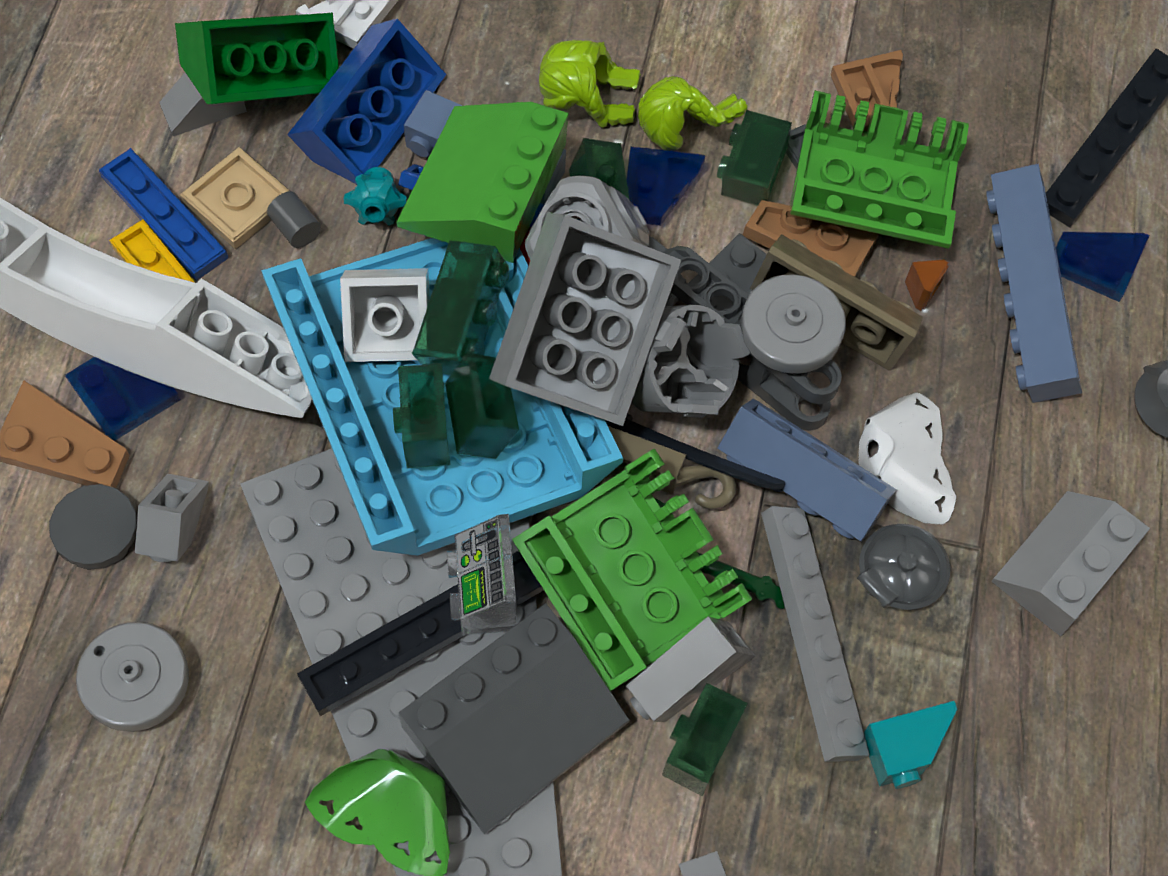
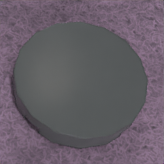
(93, 526)

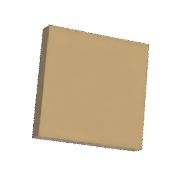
(234, 197)

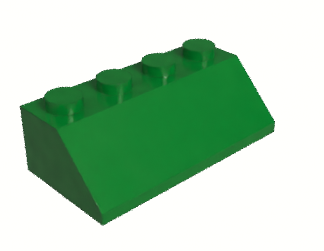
(258, 56)

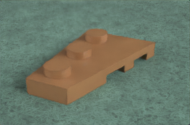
(830, 241)
(57, 442)

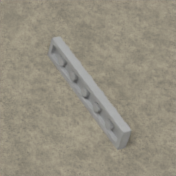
(814, 635)

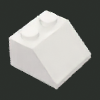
(382, 313)

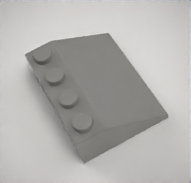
(585, 318)

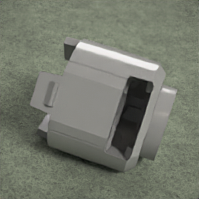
(594, 204)
(690, 363)

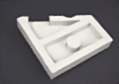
(351, 17)

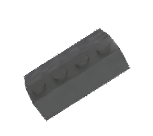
(513, 718)

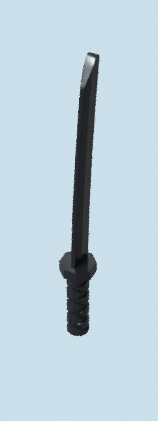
(700, 456)

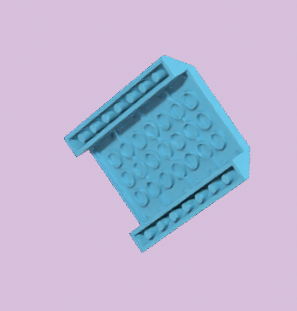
(420, 509)

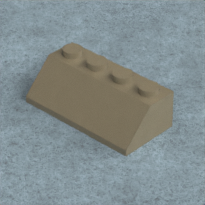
(874, 321)

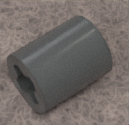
(293, 219)

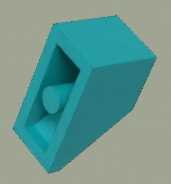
(907, 743)

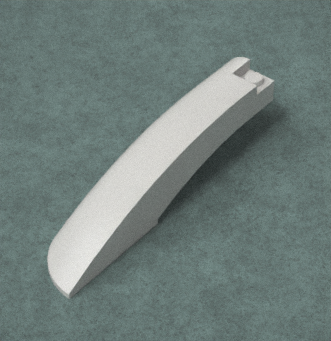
(146, 320)

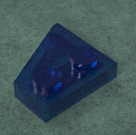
(660, 180)
(1100, 260)
(119, 397)

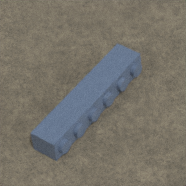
(1035, 285)

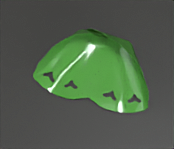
(393, 804)

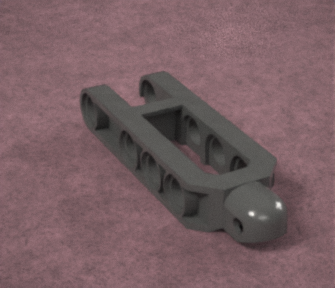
(776, 388)

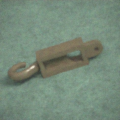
(634, 447)

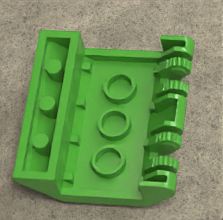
(876, 176)
(628, 571)

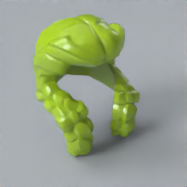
(570, 79)
(664, 106)

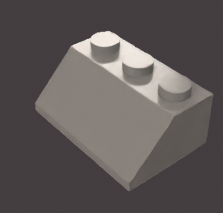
(1070, 558)

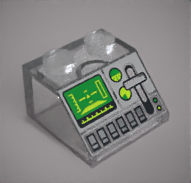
(484, 578)

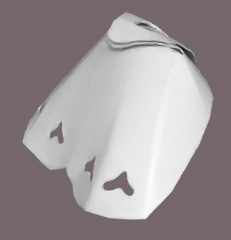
(909, 458)

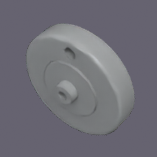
(793, 323)
(132, 676)

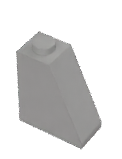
(679, 675)

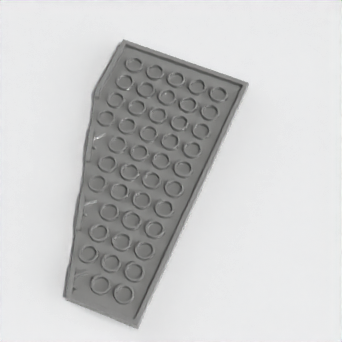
(347, 591)

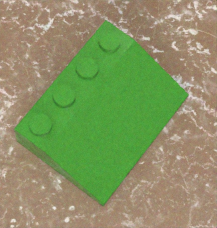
(487, 175)

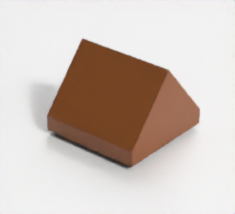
(924, 280)

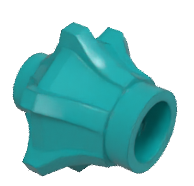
(375, 196)

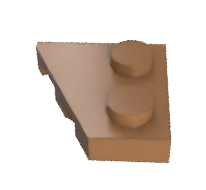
(868, 80)

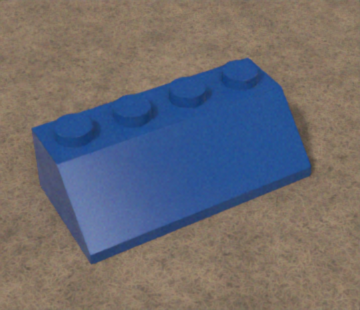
(367, 101)

